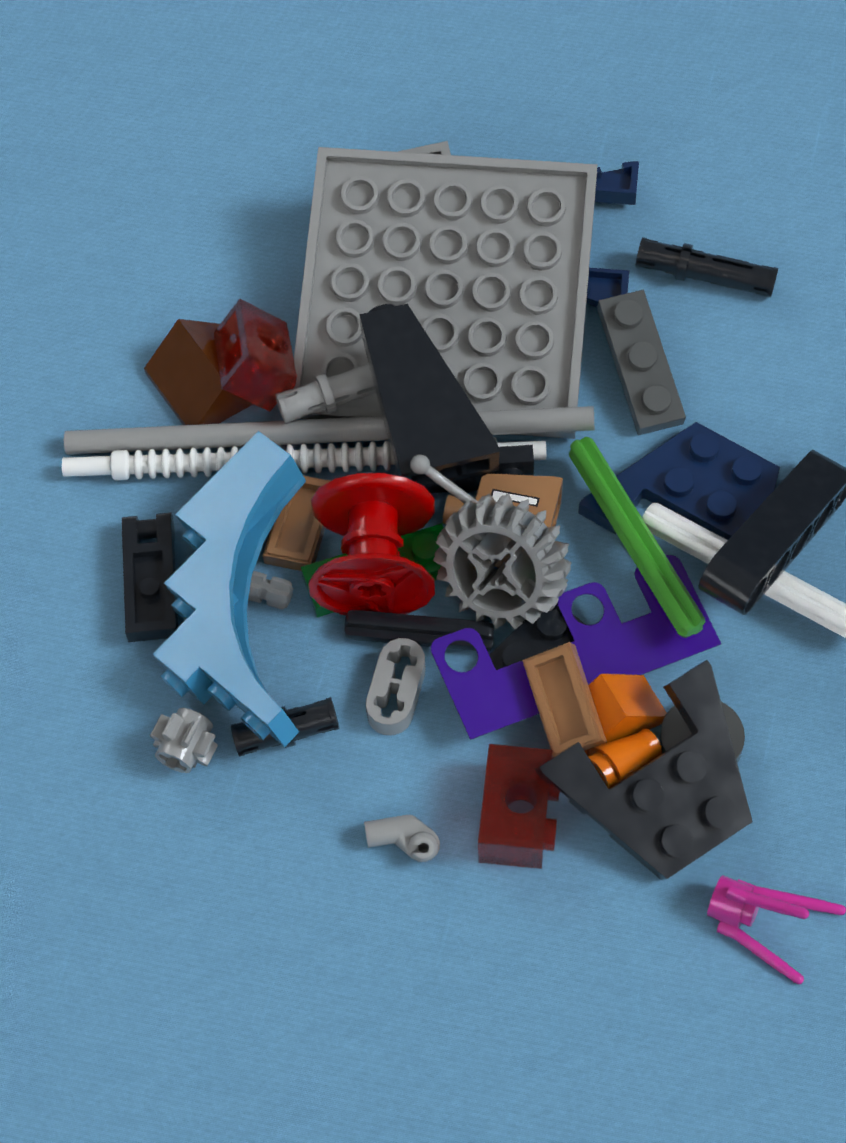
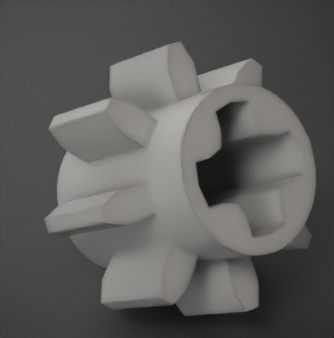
(184, 740)

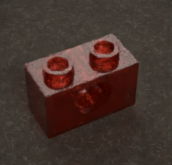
(254, 355)
(512, 836)

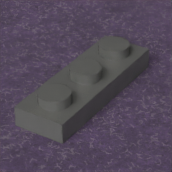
(641, 362)

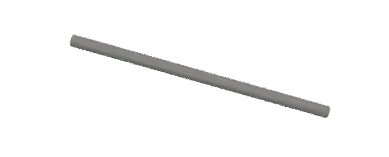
(308, 431)

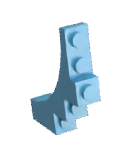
(212, 587)

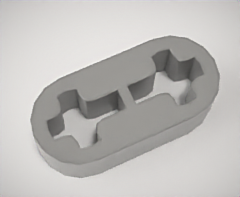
(384, 684)

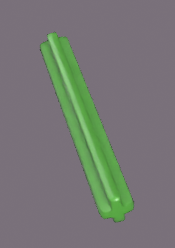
(636, 538)

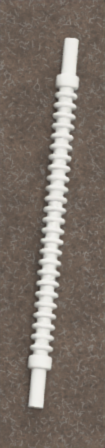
(122, 464)

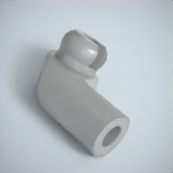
(406, 833)

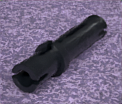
(696, 264)

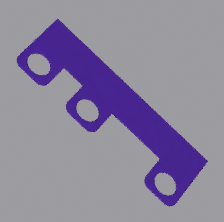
(500, 697)

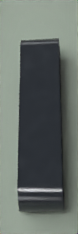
(775, 533)

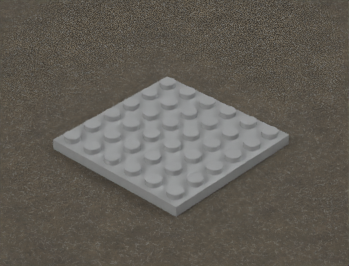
(477, 251)

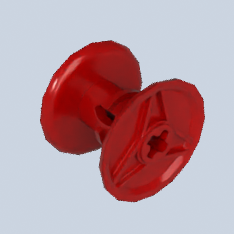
(371, 517)

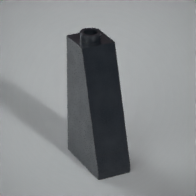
(422, 400)

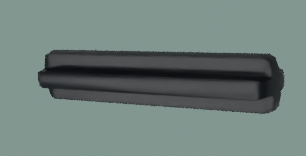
(421, 629)

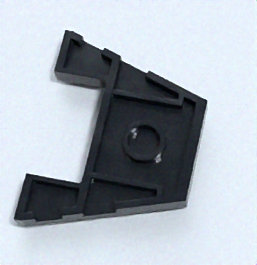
(677, 801)

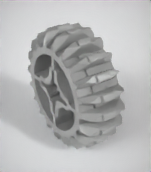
(480, 538)

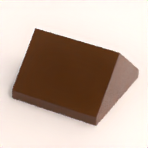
(189, 375)

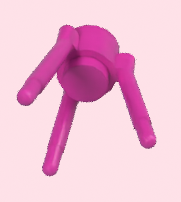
(739, 903)

